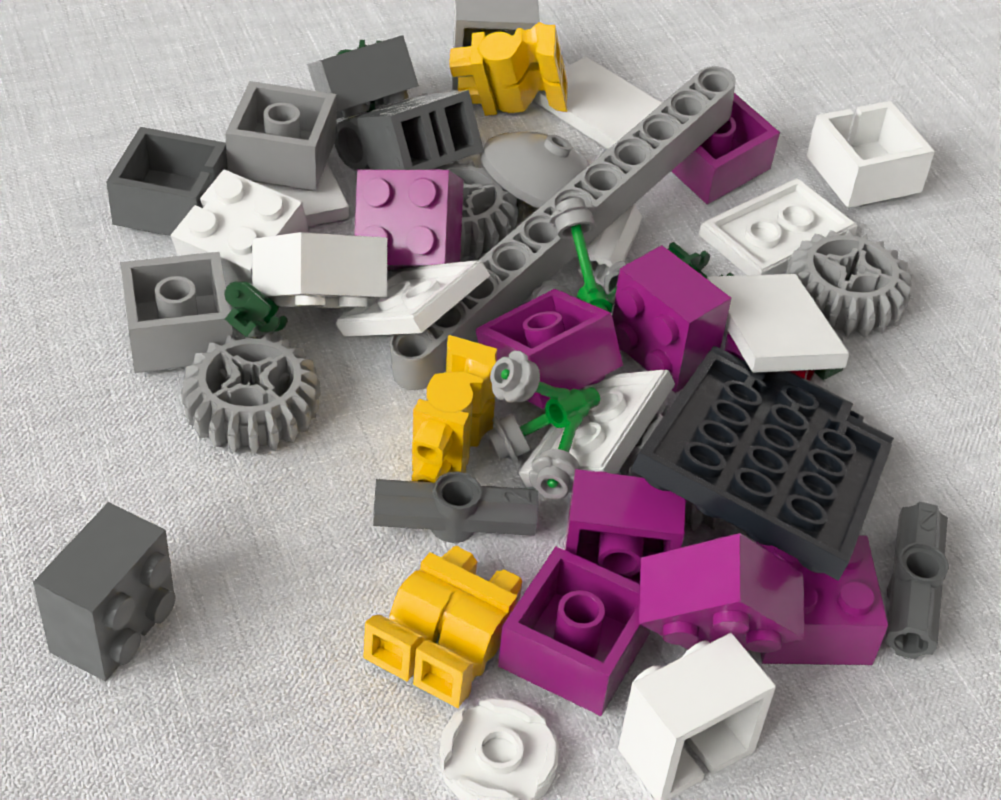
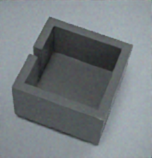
(366, 74)
(162, 179)
(106, 591)

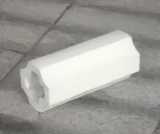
(613, 243)

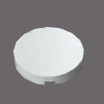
(498, 752)

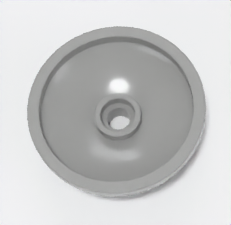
(532, 164)

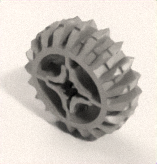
(487, 210)
(853, 281)
(237, 392)

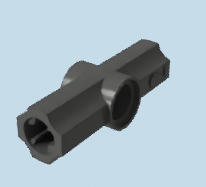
(455, 507)
(917, 581)

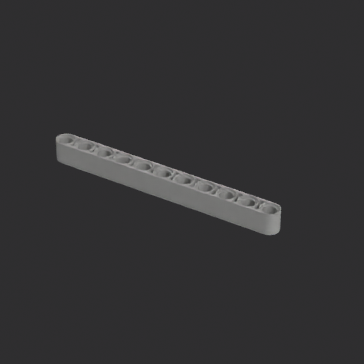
(536, 251)

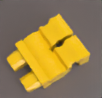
(512, 69)
(455, 411)
(446, 601)

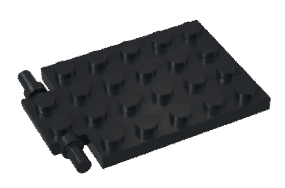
(769, 459)

